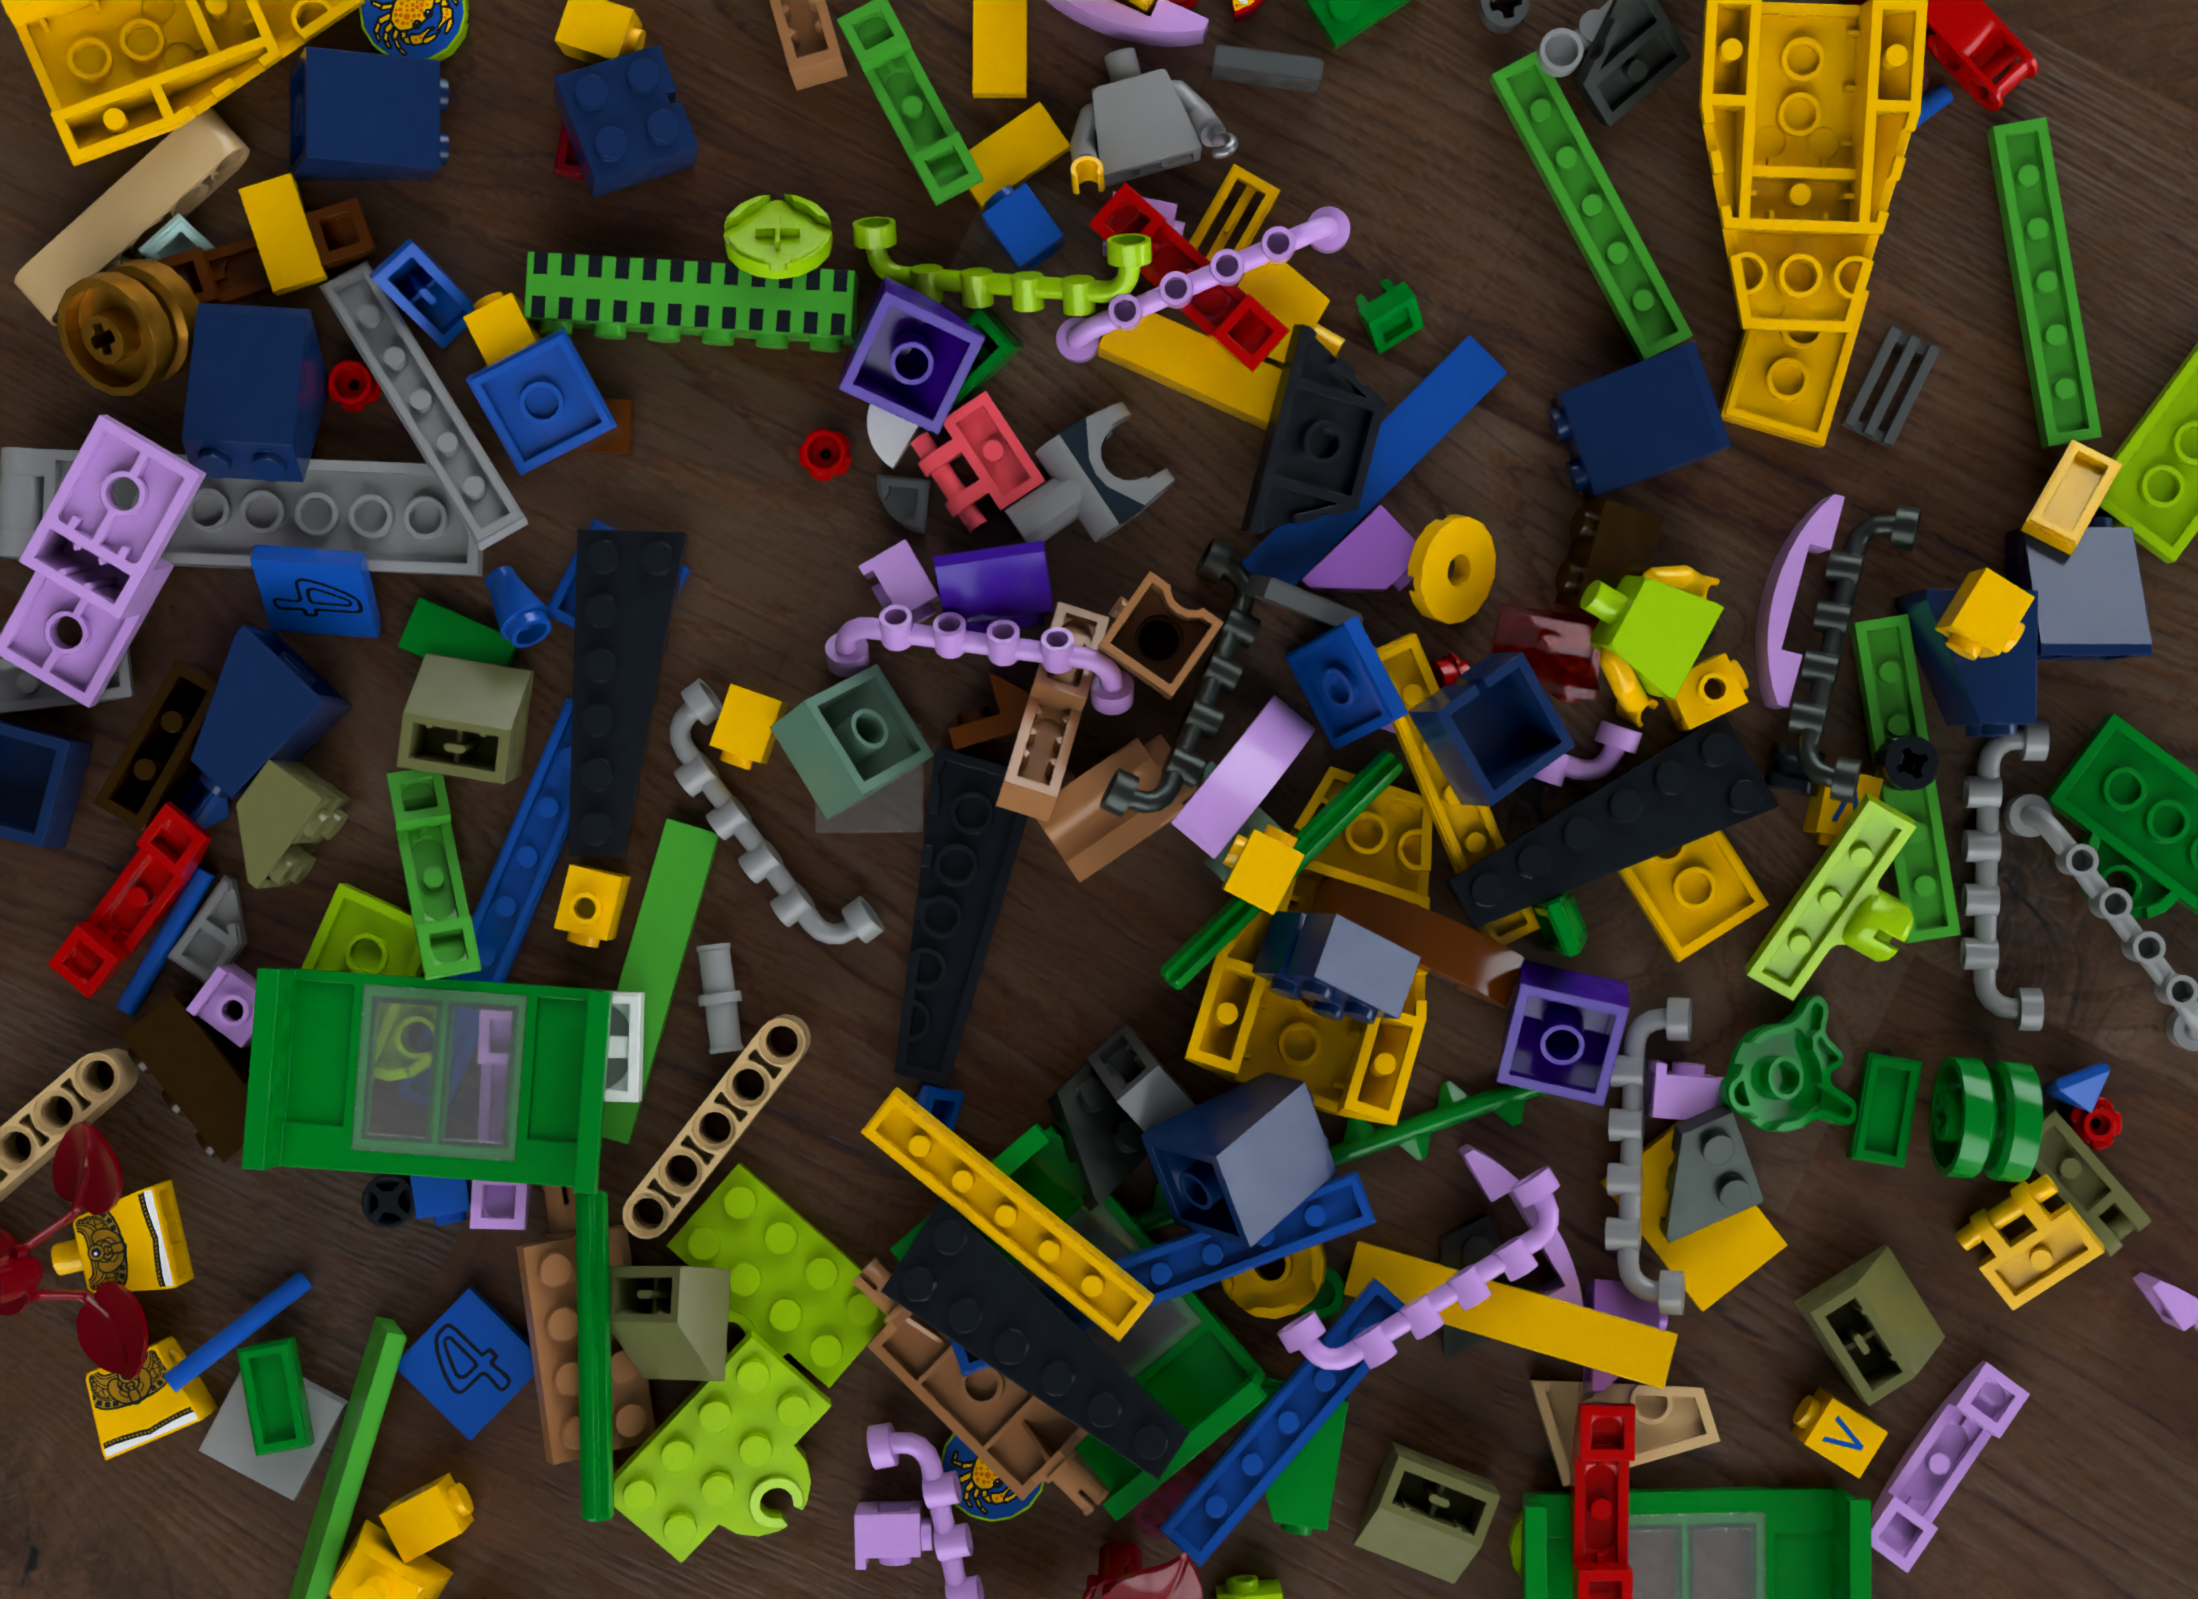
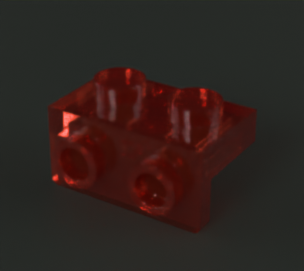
(1554, 647)

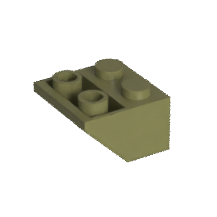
(466, 719)
(285, 820)
(672, 1320)
(1872, 1325)
(1427, 1513)

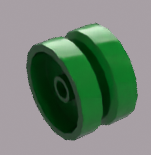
(1985, 1119)

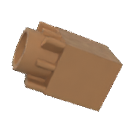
(1155, 603)
(1093, 837)

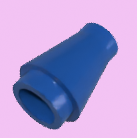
(518, 610)

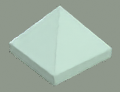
(174, 238)

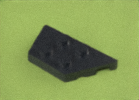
(1314, 439)

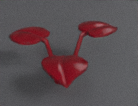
(112, 1321)
(1123, 1578)

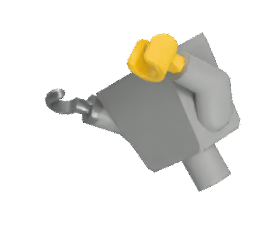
(1141, 126)

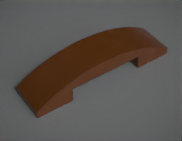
(238, 273)
(1445, 946)

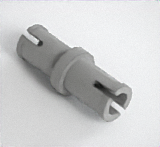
(720, 998)

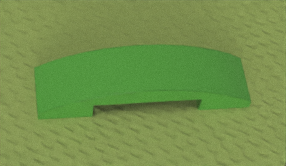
(909, 101)
(432, 874)

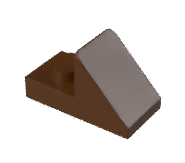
(980, 727)

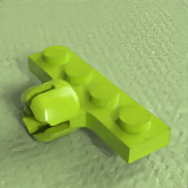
(1840, 902)

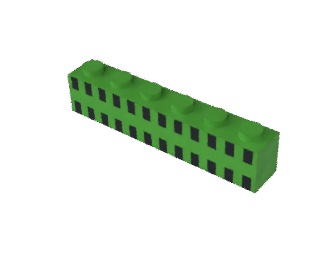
(689, 299)

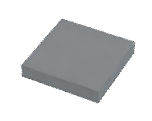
(286, 1471)

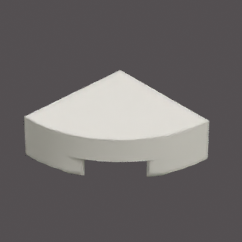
(889, 434)

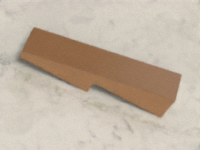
(808, 41)
(1050, 723)

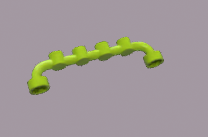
(1026, 287)

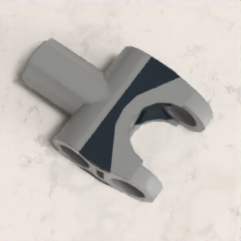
(1082, 484)

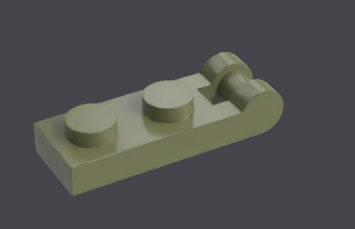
(2086, 1183)

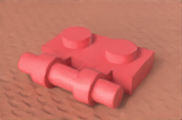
(992, 453)

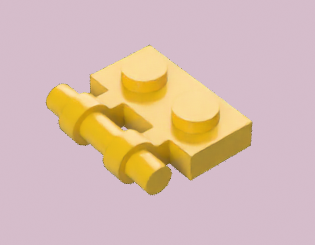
(2039, 1255)

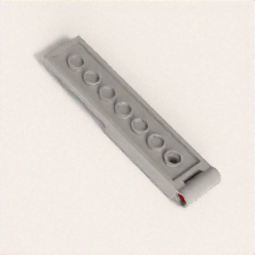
(368, 507)

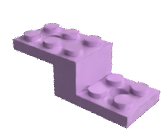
(98, 560)

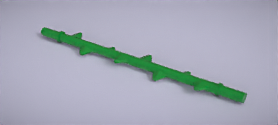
(1411, 1134)

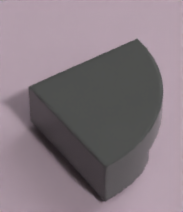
(906, 500)

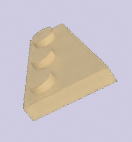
(1665, 1418)

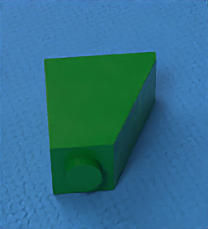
(1305, 1488)

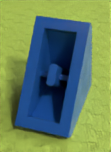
(424, 292)

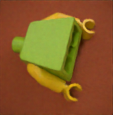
(1650, 633)

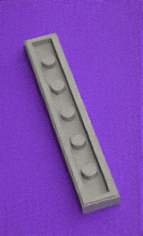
(424, 406)

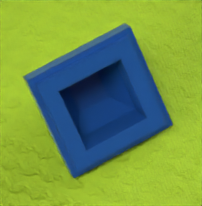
(203, 805)
(2080, 1087)
(941, 1103)

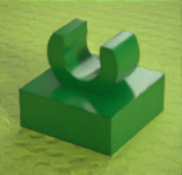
(1390, 316)

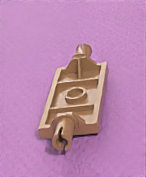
(551, 1315)
(986, 1410)

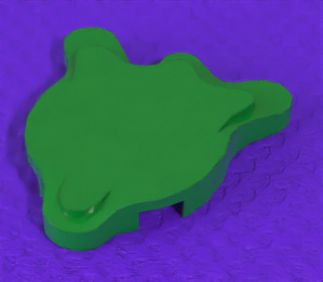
(1785, 1071)

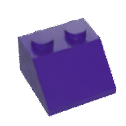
(910, 356)
(996, 585)
(1563, 1032)

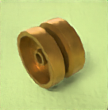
(128, 326)

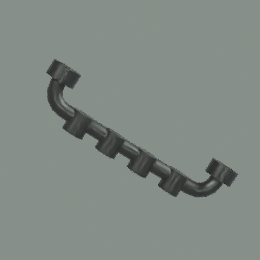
(1822, 666)
(1201, 716)

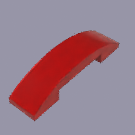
(1221, 312)
(134, 903)
(1601, 1500)

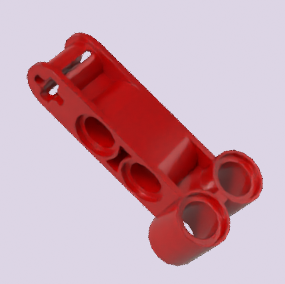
(1975, 49)

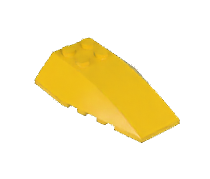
(154, 65)
(1805, 147)
(1347, 1063)

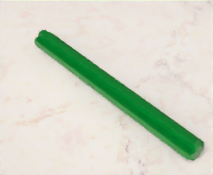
(1311, 841)
(594, 1356)

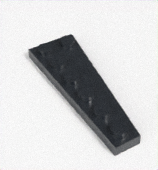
(619, 648)
(1651, 808)
(958, 901)
(999, 1315)

